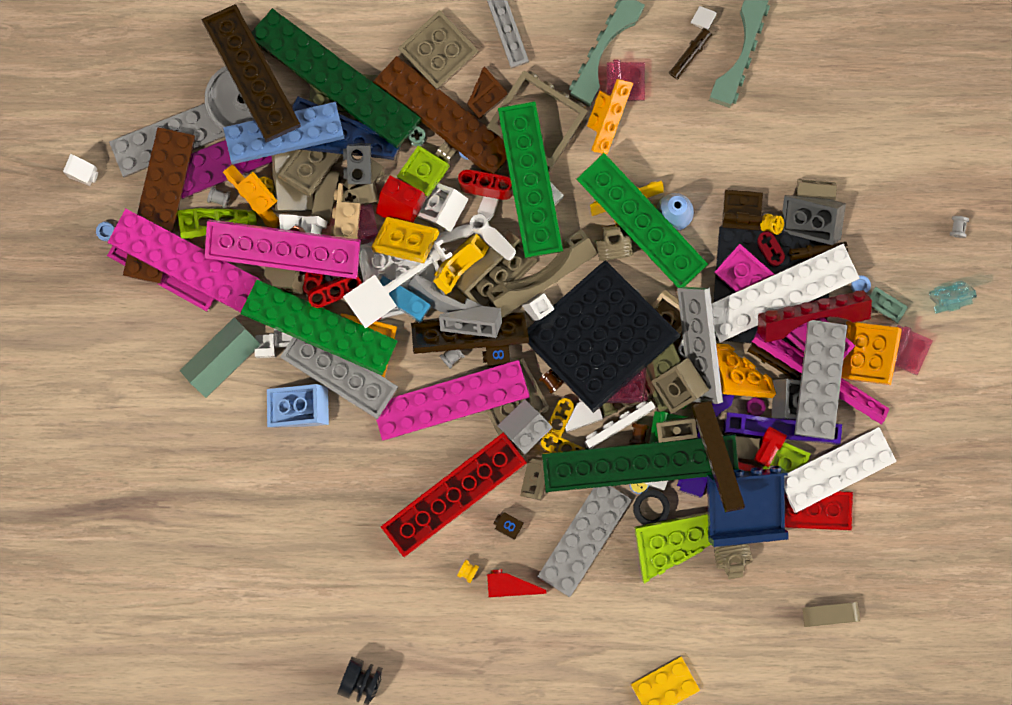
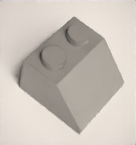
(524, 426)

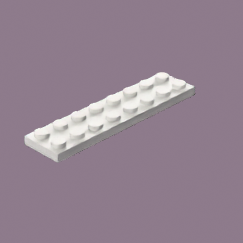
(788, 288)

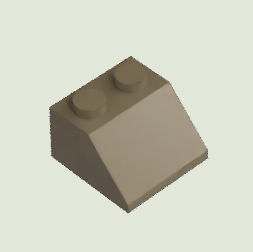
(680, 385)

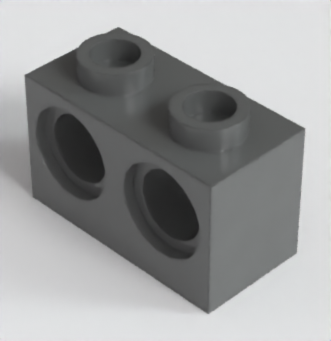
(363, 163)

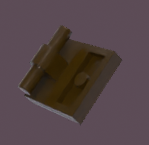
(742, 210)

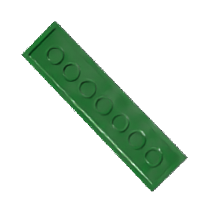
(530, 180)
(641, 221)
(319, 327)

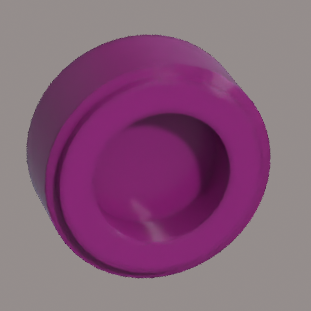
(755, 406)

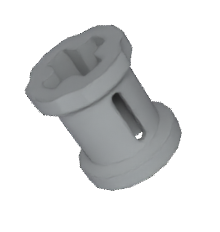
(218, 197)
(959, 226)
(451, 357)

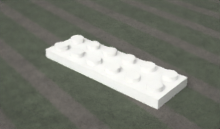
(837, 469)

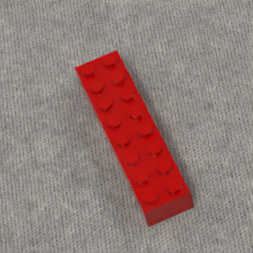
(453, 495)

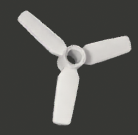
(490, 234)

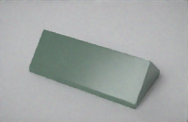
(220, 357)

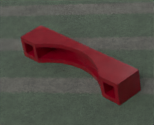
(778, 323)

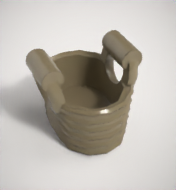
(614, 250)
(735, 553)

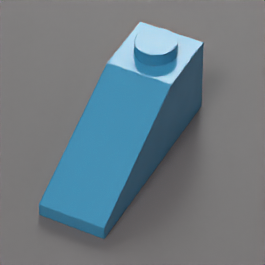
(407, 301)

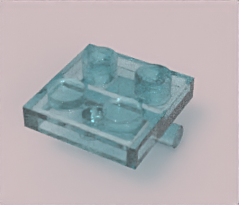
(952, 297)

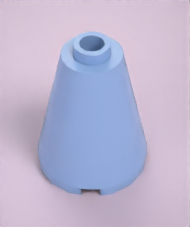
(680, 217)

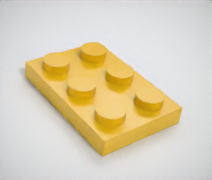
(405, 240)
(666, 685)

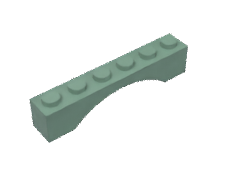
(588, 85)
(726, 86)

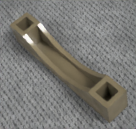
(511, 295)

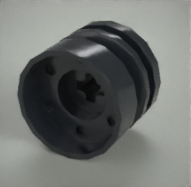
(360, 681)

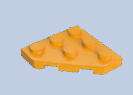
(740, 376)

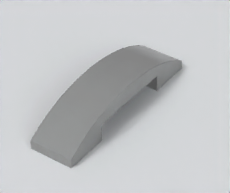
(438, 301)

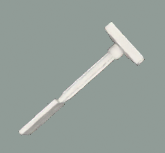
(372, 300)

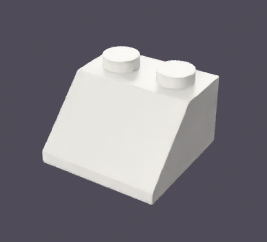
(443, 207)

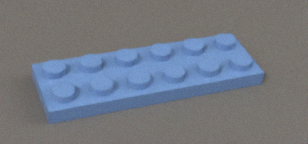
(318, 126)

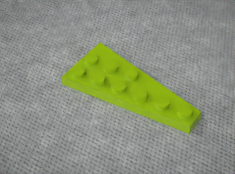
(670, 543)

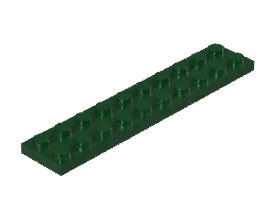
(335, 78)
(630, 464)

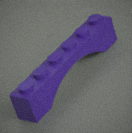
(756, 426)
(696, 486)

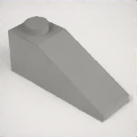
(472, 321)

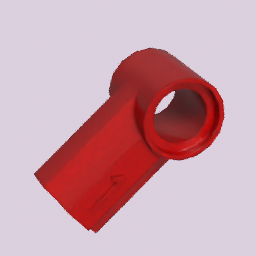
(771, 443)

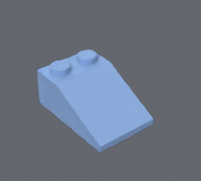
(297, 406)

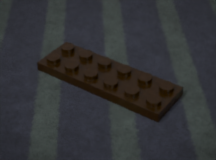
(429, 338)

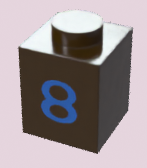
(496, 355)
(508, 525)

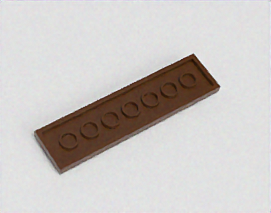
(443, 115)
(162, 192)

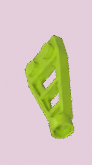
(189, 218)

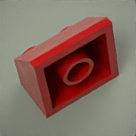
(400, 200)

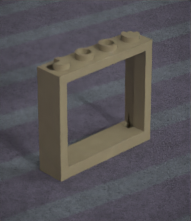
(561, 97)

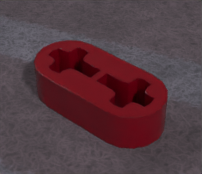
(767, 251)

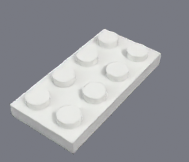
(625, 420)

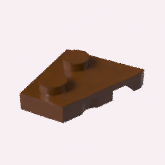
(486, 94)

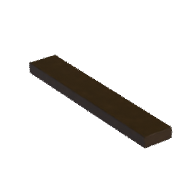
(718, 456)

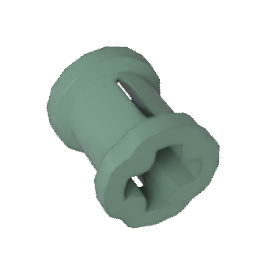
(422, 138)

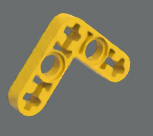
(556, 434)

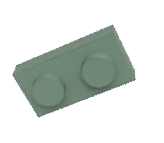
(887, 305)

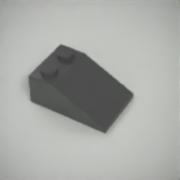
(813, 218)
(786, 399)

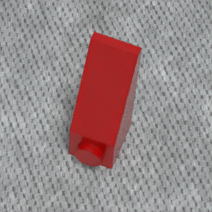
(506, 585)

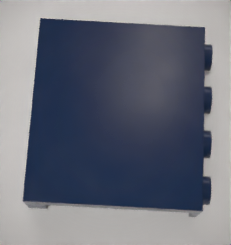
(763, 512)

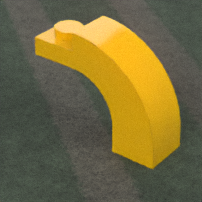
(459, 262)

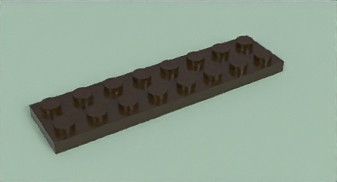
(251, 73)

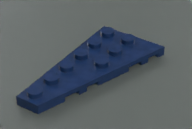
(353, 133)

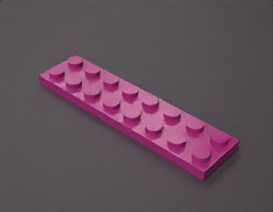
(282, 249)
(182, 260)
(744, 270)
(453, 400)

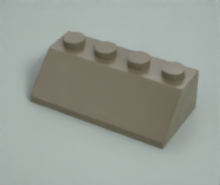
(493, 270)

